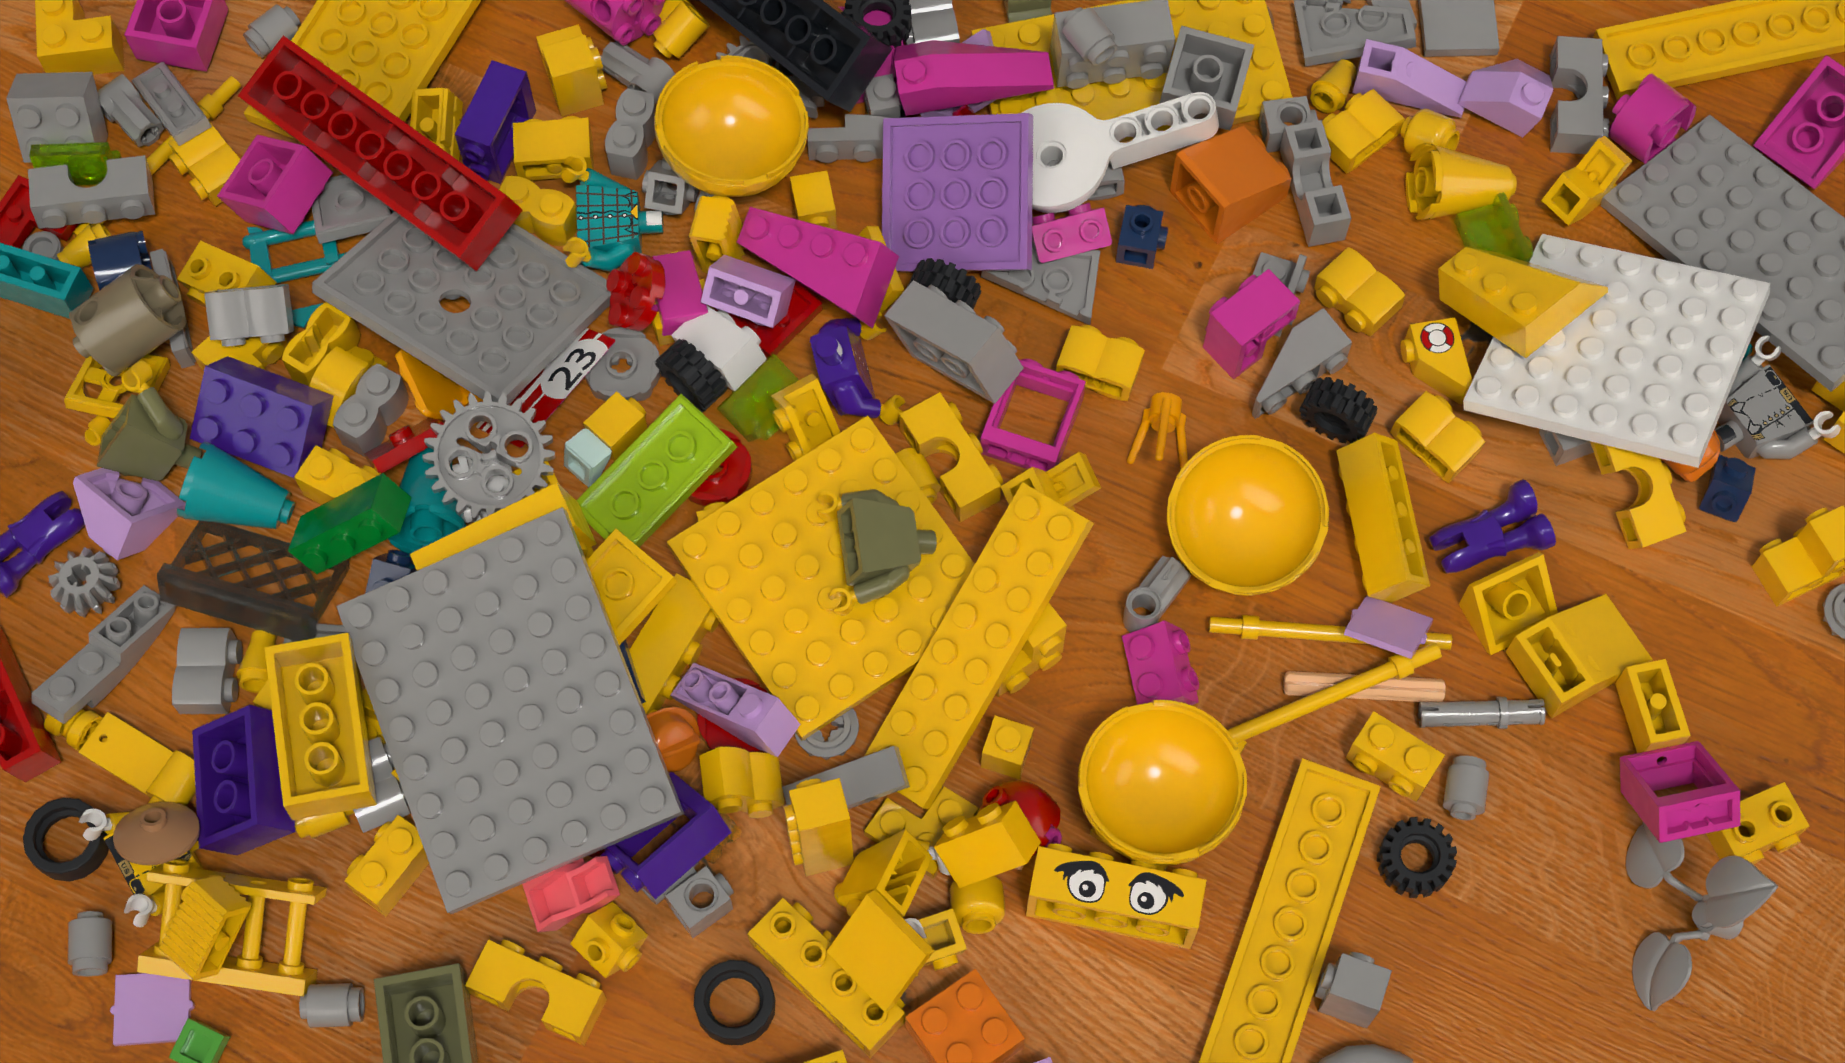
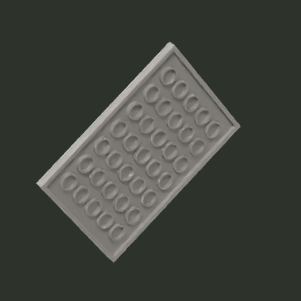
(508, 711)

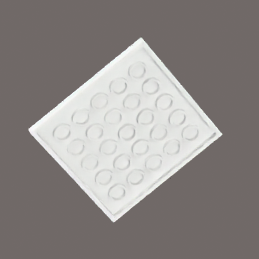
(1636, 366)

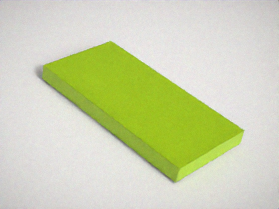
(656, 473)

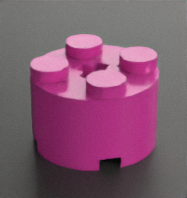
(1650, 118)

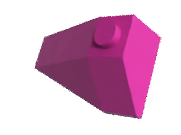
(954, 74)

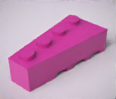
(832, 263)

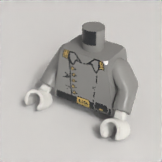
(1765, 415)

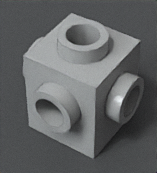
(662, 194)

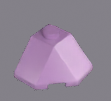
(1508, 95)
(124, 513)

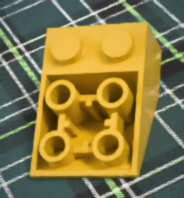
(1576, 653)

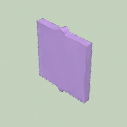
(1388, 626)
(150, 1008)

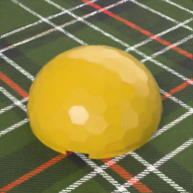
(731, 125)
(1247, 515)
(1162, 782)

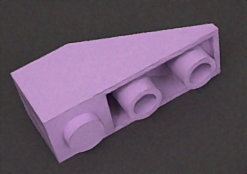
(1408, 79)
(737, 708)

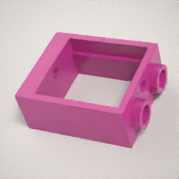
(1023, 450)
(1683, 814)

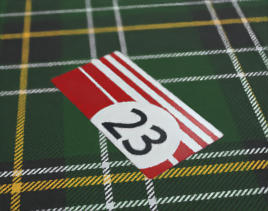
(559, 377)

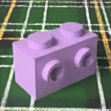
(748, 291)

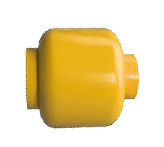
(1429, 128)
(978, 905)

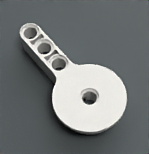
(1090, 143)

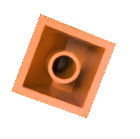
(1228, 182)

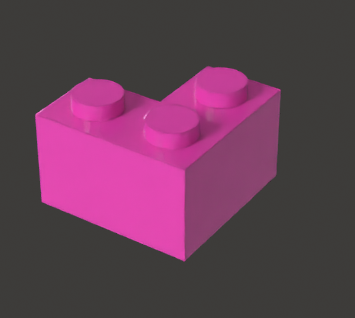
(1247, 320)

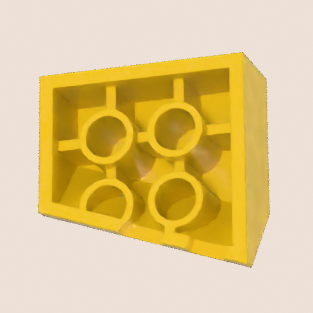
(1513, 297)

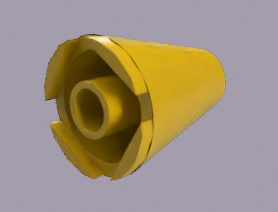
(1453, 182)

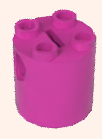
(622, 18)

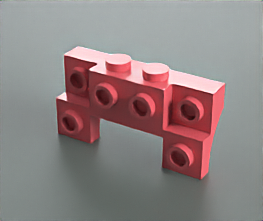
(570, 891)

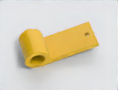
(678, 28)
(141, 761)

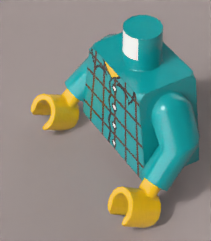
(607, 219)

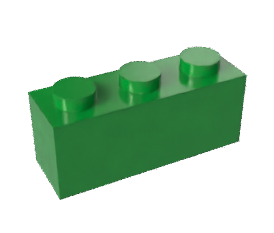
(350, 524)

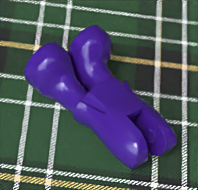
(36, 535)
(1485, 535)

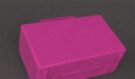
(682, 292)

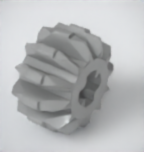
(68, 583)

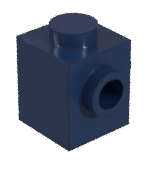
(1141, 236)

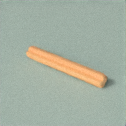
(1398, 690)

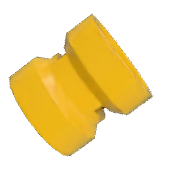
(76, 729)

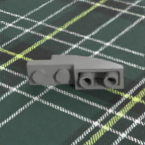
(858, 140)
(107, 658)

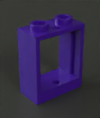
(487, 126)
(678, 853)

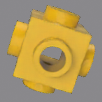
(609, 940)

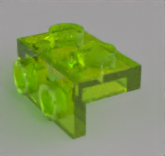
(84, 160)
(1495, 229)
(751, 404)

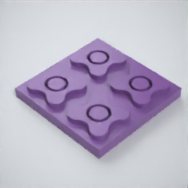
(959, 191)

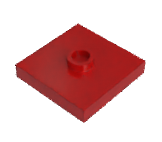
(401, 445)

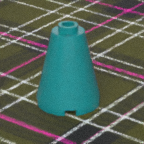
(232, 493)
(426, 515)

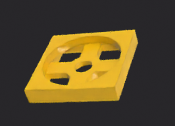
(105, 403)

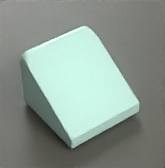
(586, 456)

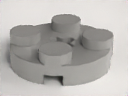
(635, 382)

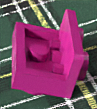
(1070, 235)
(1161, 664)

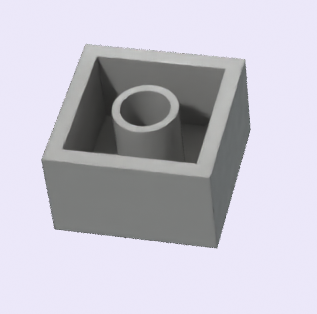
(1209, 66)
(55, 109)

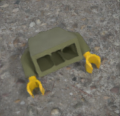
(145, 433)
(876, 543)

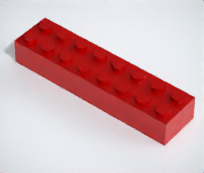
(380, 153)

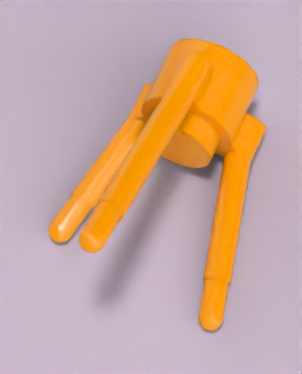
(1165, 417)

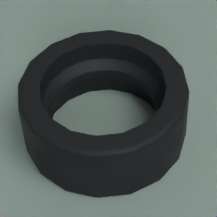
(40, 824)
(725, 971)

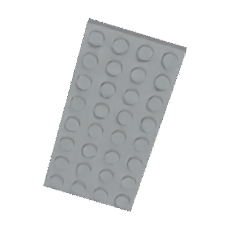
(1737, 213)

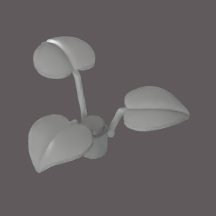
(1734, 893)

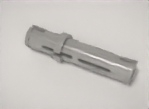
(1478, 713)

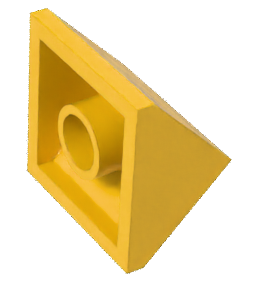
(1509, 602)

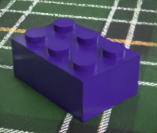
(260, 415)
(239, 783)

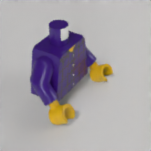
(845, 370)

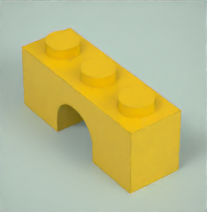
(937, 428)
(1655, 511)
(505, 973)

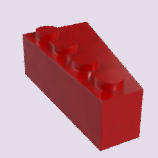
(24, 741)

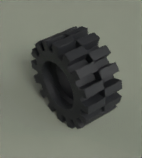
(890, 33)
(948, 279)
(691, 374)
(1338, 410)
(1428, 836)

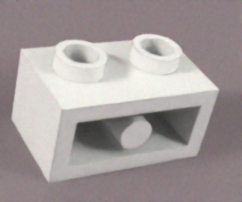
(729, 347)

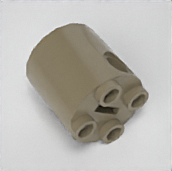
(128, 319)

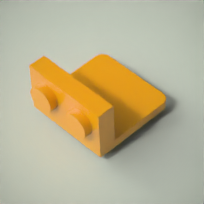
(430, 388)

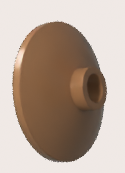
(156, 833)

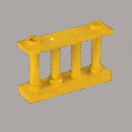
(248, 968)

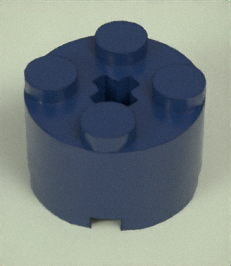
(117, 254)

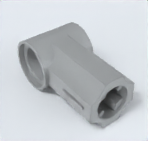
(636, 70)
(124, 105)
(1155, 593)

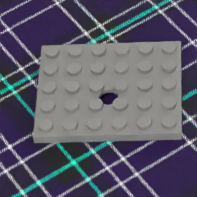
(519, 312)

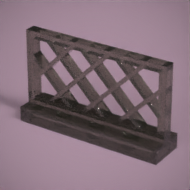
(240, 600)

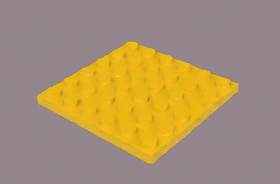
(773, 563)

